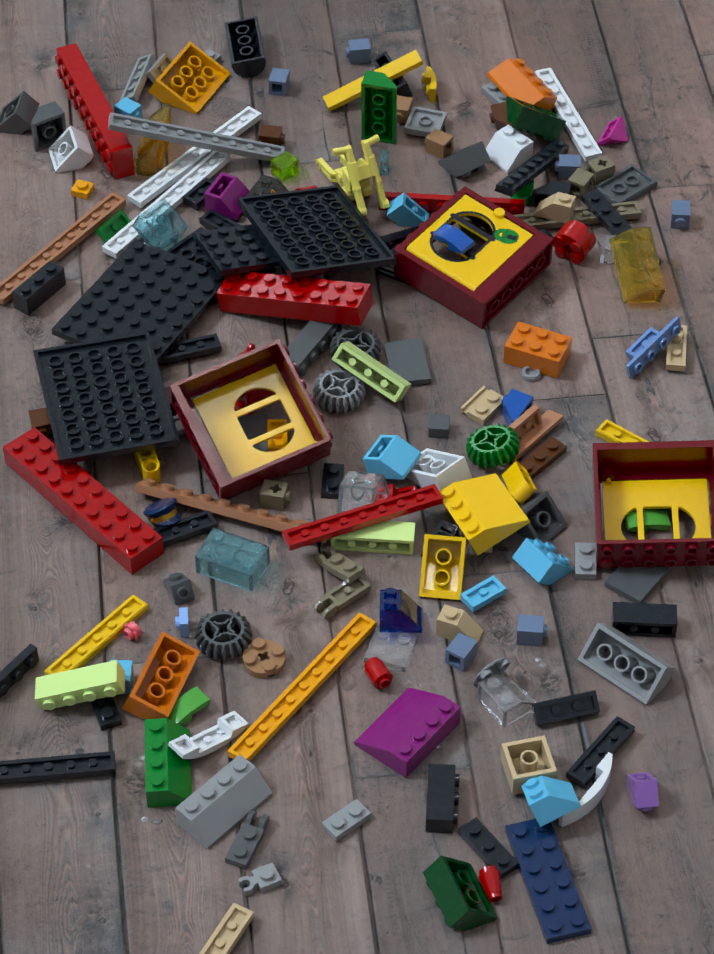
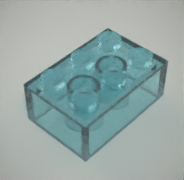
(232, 559)

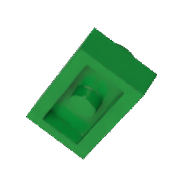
(113, 226)

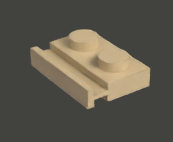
(482, 405)

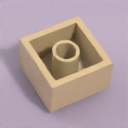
(526, 760)

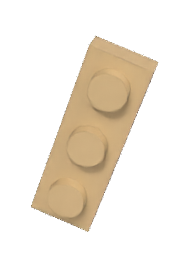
(677, 351)
(228, 930)

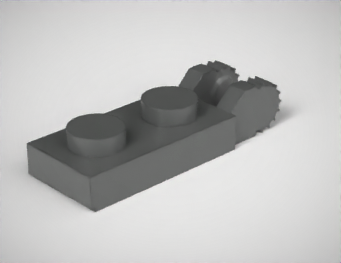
(247, 841)

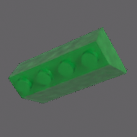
(378, 107)
(166, 773)

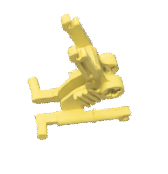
(354, 176)

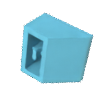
(391, 457)
(542, 561)

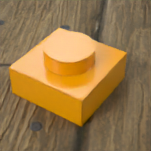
(82, 189)

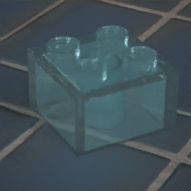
(160, 225)

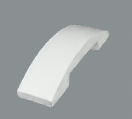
(210, 740)
(593, 795)

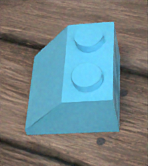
(549, 798)

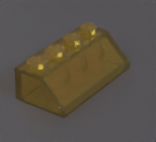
(152, 151)
(638, 266)

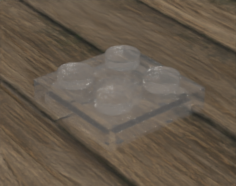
(392, 648)

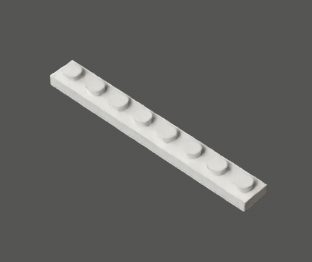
(574, 124)

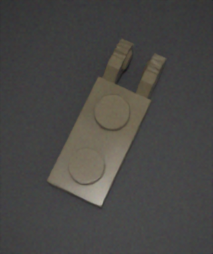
(339, 565)
(341, 597)

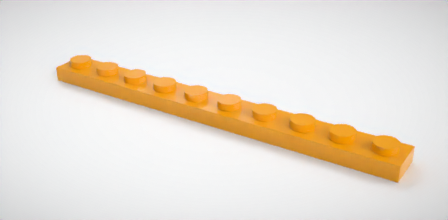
(302, 688)

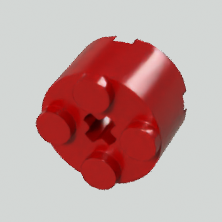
(573, 241)

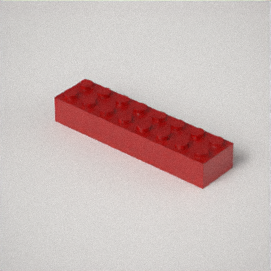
(296, 298)

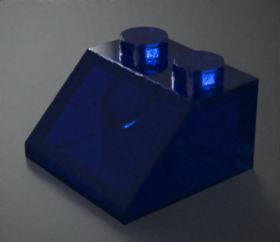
(399, 612)

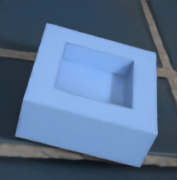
(182, 622)

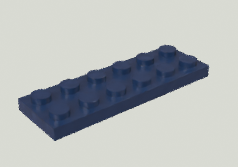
(548, 881)

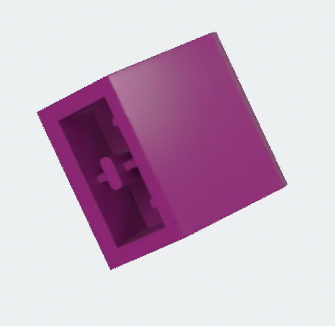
(223, 195)

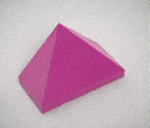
(614, 132)

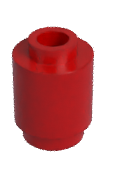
(378, 673)

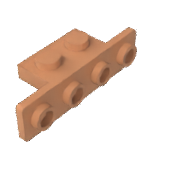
(533, 426)

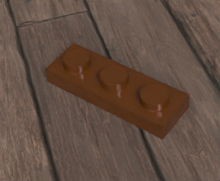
(543, 456)

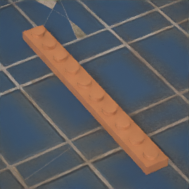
(63, 243)
(221, 506)

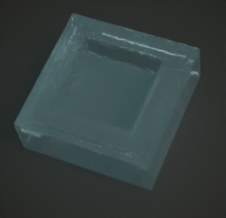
(384, 162)

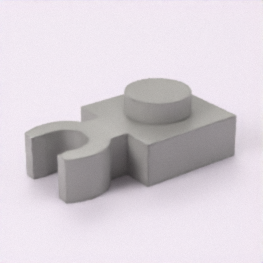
(263, 878)

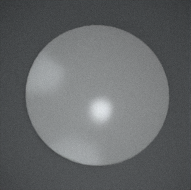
(497, 666)

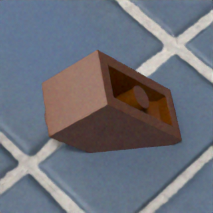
(499, 115)

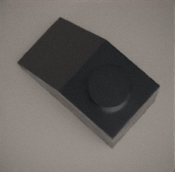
(549, 189)

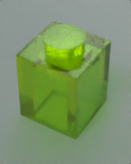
(284, 166)

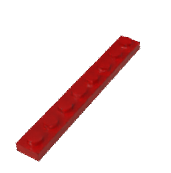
(434, 202)
(362, 517)

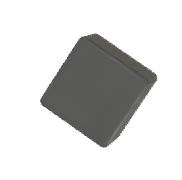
(438, 426)

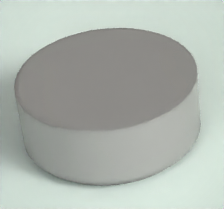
(529, 375)

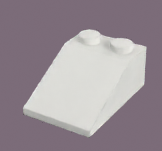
(439, 469)

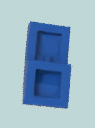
(455, 239)

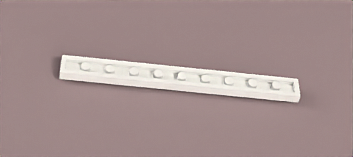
(188, 160)
(205, 169)

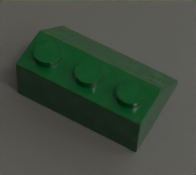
(534, 119)
(458, 894)

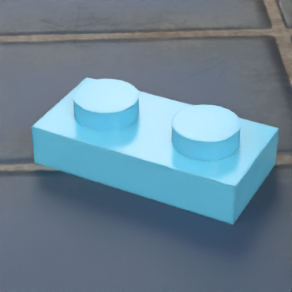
(483, 593)

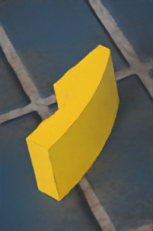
(430, 84)

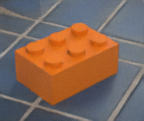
(537, 349)

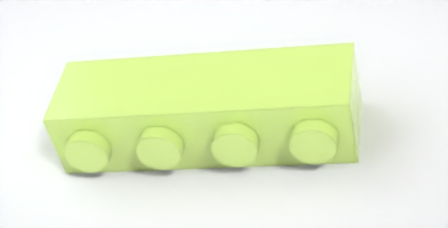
(371, 371)
(380, 538)
(80, 685)

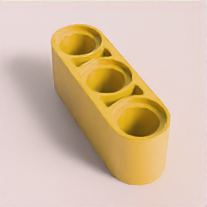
(148, 464)
(519, 482)

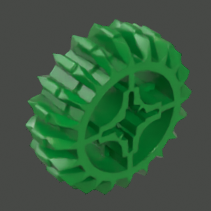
(492, 446)

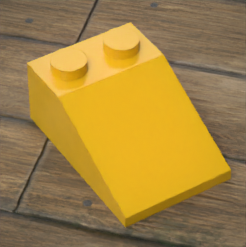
(442, 567)

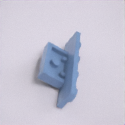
(649, 345)

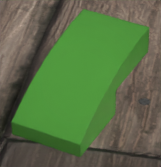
(652, 519)
(188, 704)

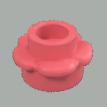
(132, 631)

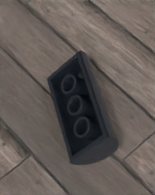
(245, 47)

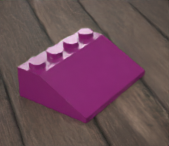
(410, 729)

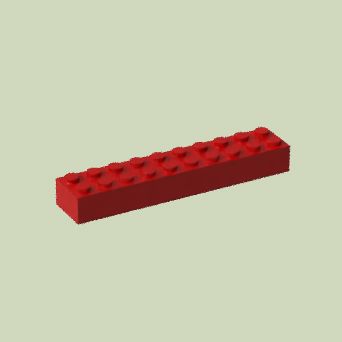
(94, 111)
(84, 501)

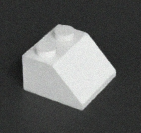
(509, 149)
(70, 150)

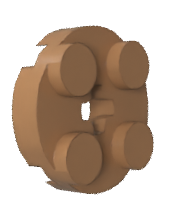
(263, 648)

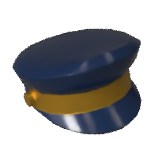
(163, 512)

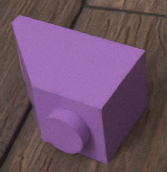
(643, 790)

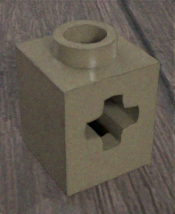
(602, 168)
(581, 182)
(274, 495)

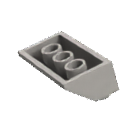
(626, 663)
(222, 802)

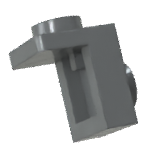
(180, 588)

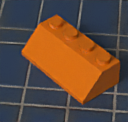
(520, 82)
(161, 678)

